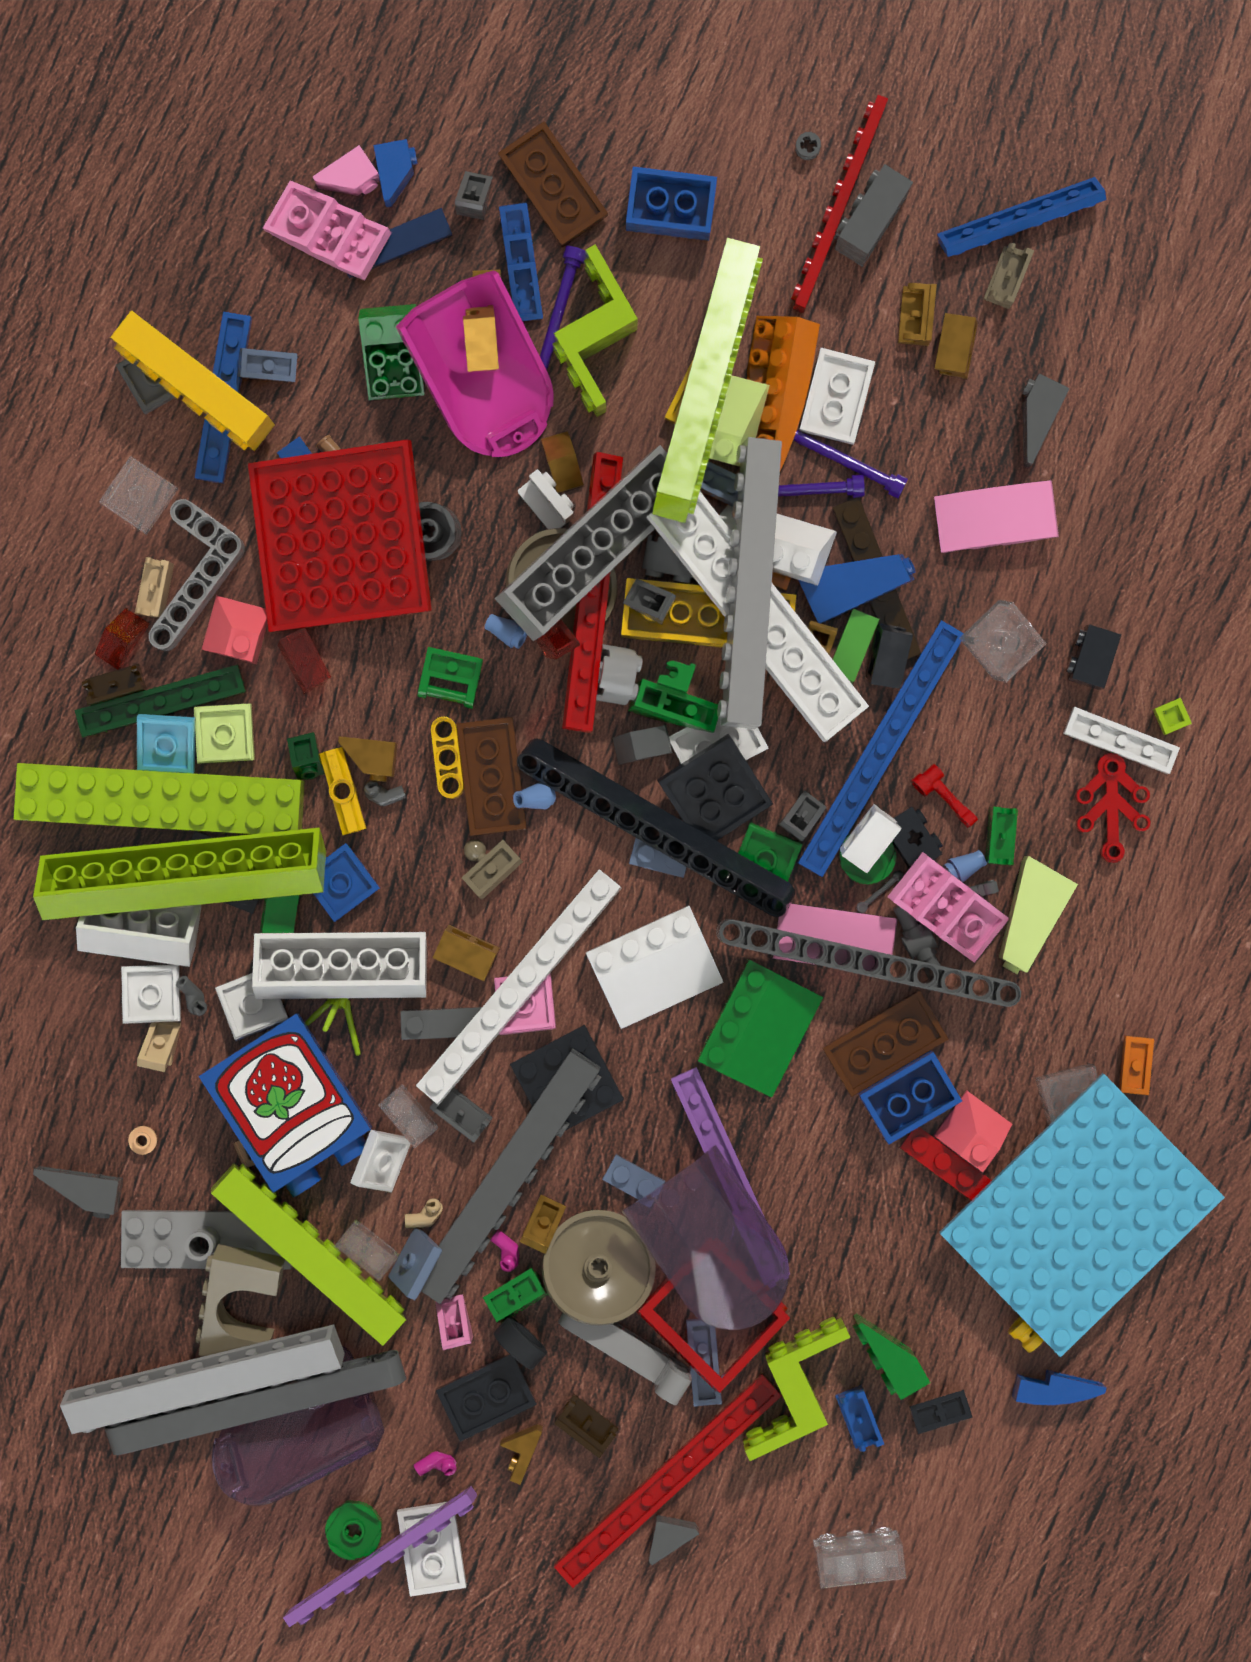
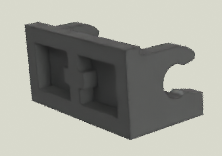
(462, 1114)

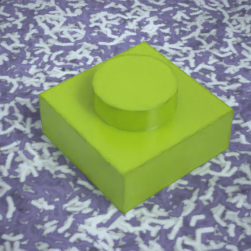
(1172, 716)

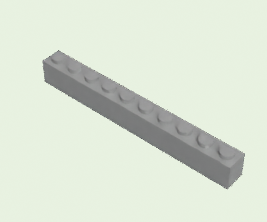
(750, 583)
(203, 1379)

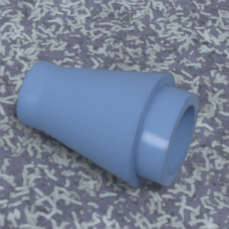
(506, 630)
(536, 797)
(966, 865)

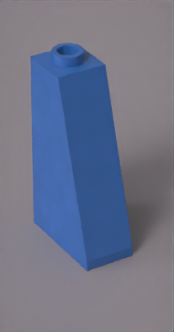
(856, 583)

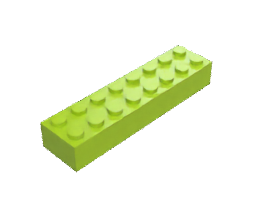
(309, 1254)

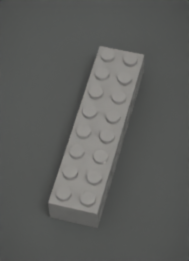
(585, 550)

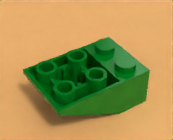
(387, 362)
(900, 1366)

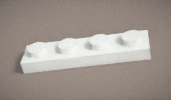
(1121, 740)

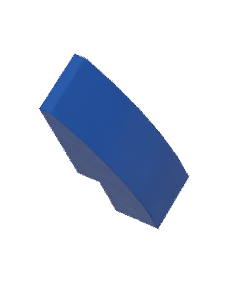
(1055, 1389)

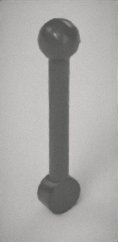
(863, 906)

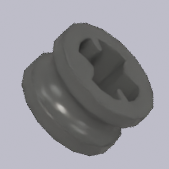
(813, 139)

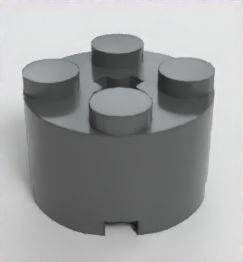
(447, 533)
(661, 559)

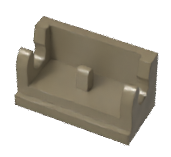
(1008, 275)

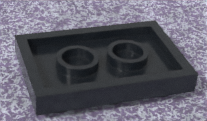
(486, 1396)

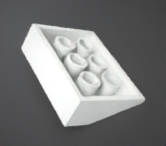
(654, 967)

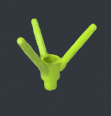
(341, 1003)

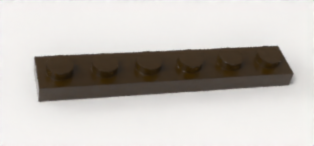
(863, 546)

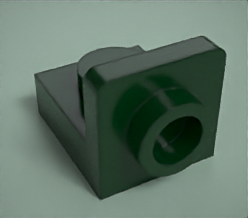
(305, 756)

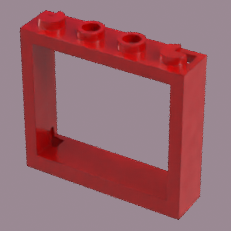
(690, 1356)

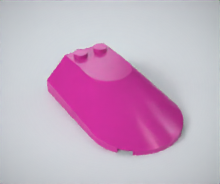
(486, 409)

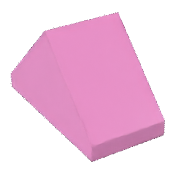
(454, 1322)

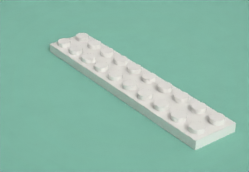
(793, 653)

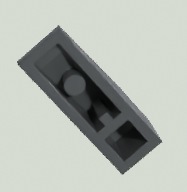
(1039, 411)
(435, 1022)
(87, 1190)

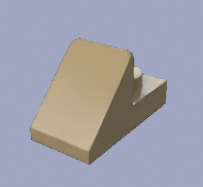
(159, 1046)

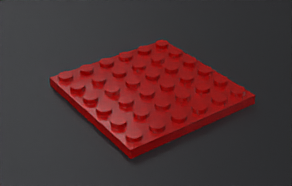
(340, 536)

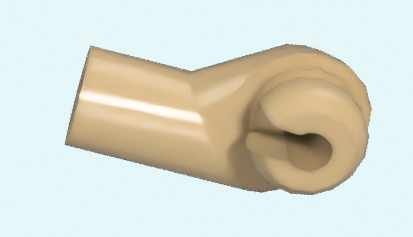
(426, 1217)

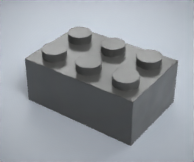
(872, 214)

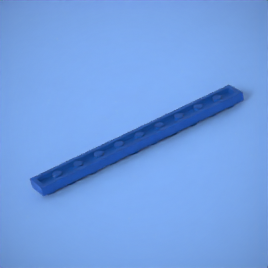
(881, 749)

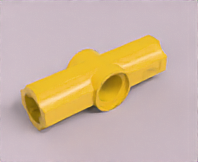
(336, 773)

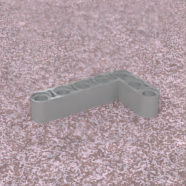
(199, 575)
(666, 1372)

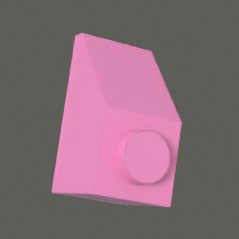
(349, 174)

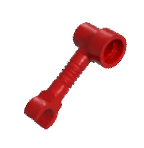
(930, 781)

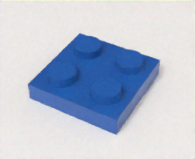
(345, 883)

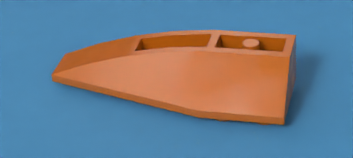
(784, 359)

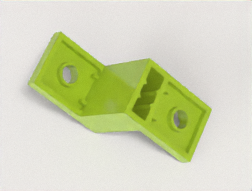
(594, 331)
(795, 1388)

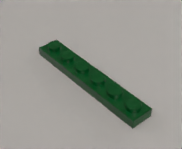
(160, 700)

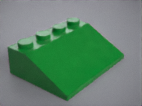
(759, 1028)

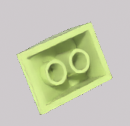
(738, 418)

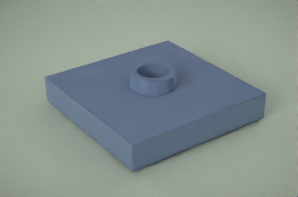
(415, 1263)

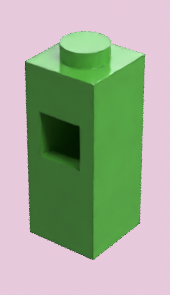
(854, 643)

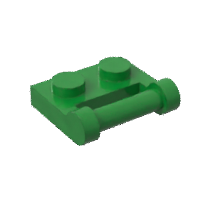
(453, 668)

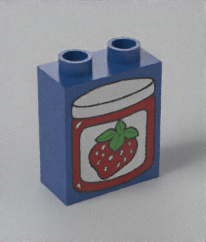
(288, 1106)

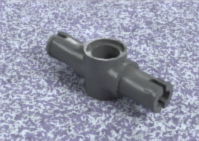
(917, 939)

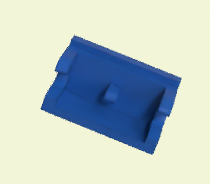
(859, 1418)

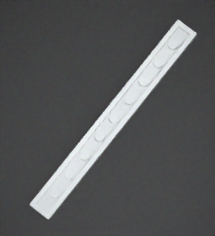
(518, 987)

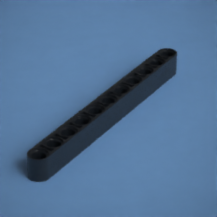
(656, 827)

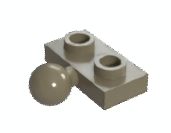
(490, 868)

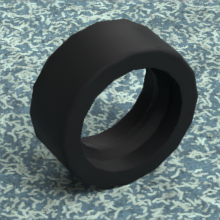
(520, 1343)

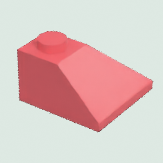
(236, 630)
(974, 1131)

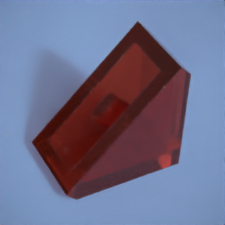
(121, 638)
(557, 641)

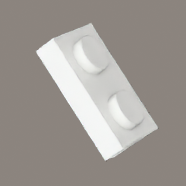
(545, 501)

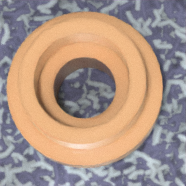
(151, 1140)

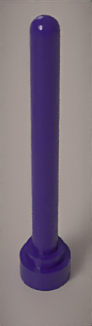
(573, 259)
(892, 483)
(852, 486)

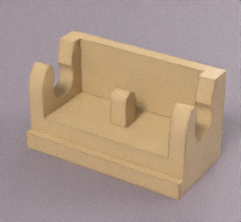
(154, 588)

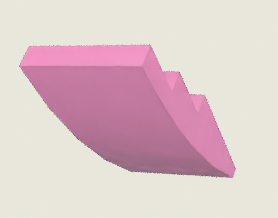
(327, 230)
(996, 516)
(948, 907)
(838, 926)

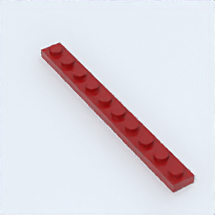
(590, 617)
(667, 1480)

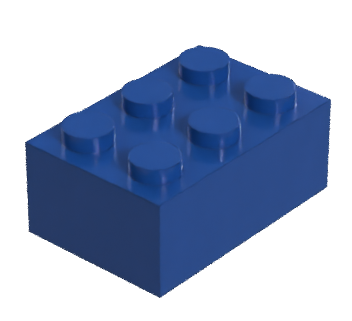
(671, 203)
(910, 1097)

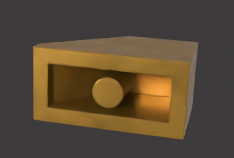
(372, 756)

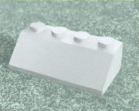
(798, 547)
(147, 935)

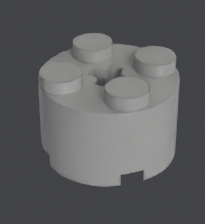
(618, 675)

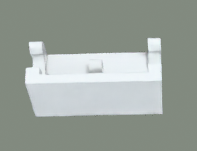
(870, 838)

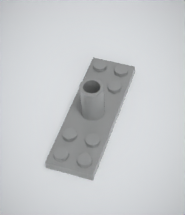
(172, 1237)

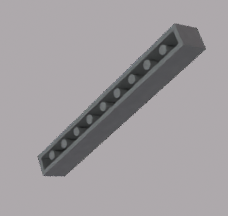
(509, 1172)

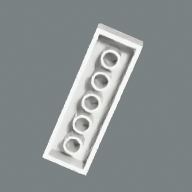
(340, 965)

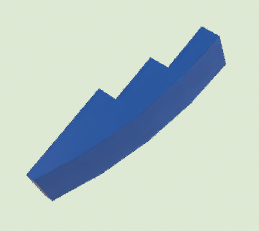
(521, 261)

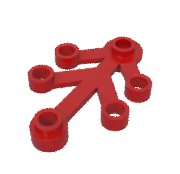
(1112, 802)

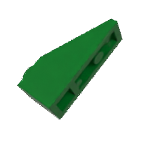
(674, 707)

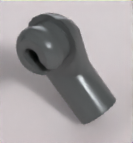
(382, 796)
(193, 995)

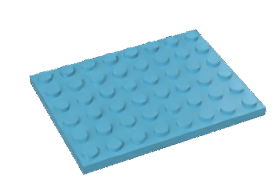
(1081, 1214)

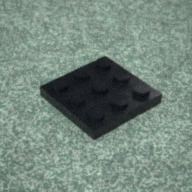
(715, 789)
(538, 1068)

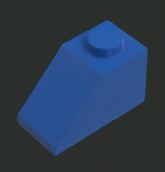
(395, 168)

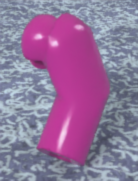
(509, 1251)
(438, 1461)

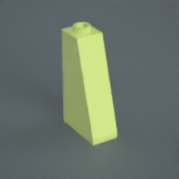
(1034, 911)

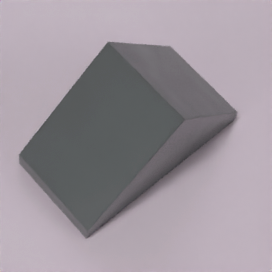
(473, 195)
(649, 600)
(642, 744)
(802, 816)
(669, 1535)

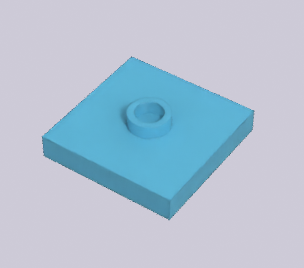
(165, 743)

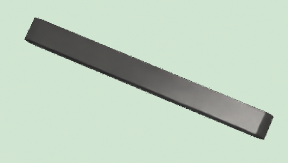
(882, 965)
(353, 1379)

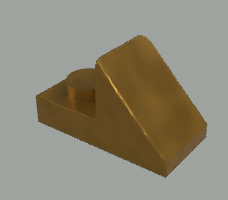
(542, 1224)
(524, 1443)

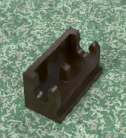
(114, 684)
(586, 1425)

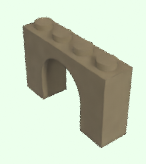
(232, 1271)

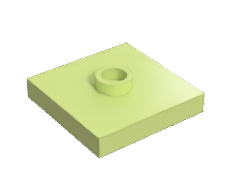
(224, 733)

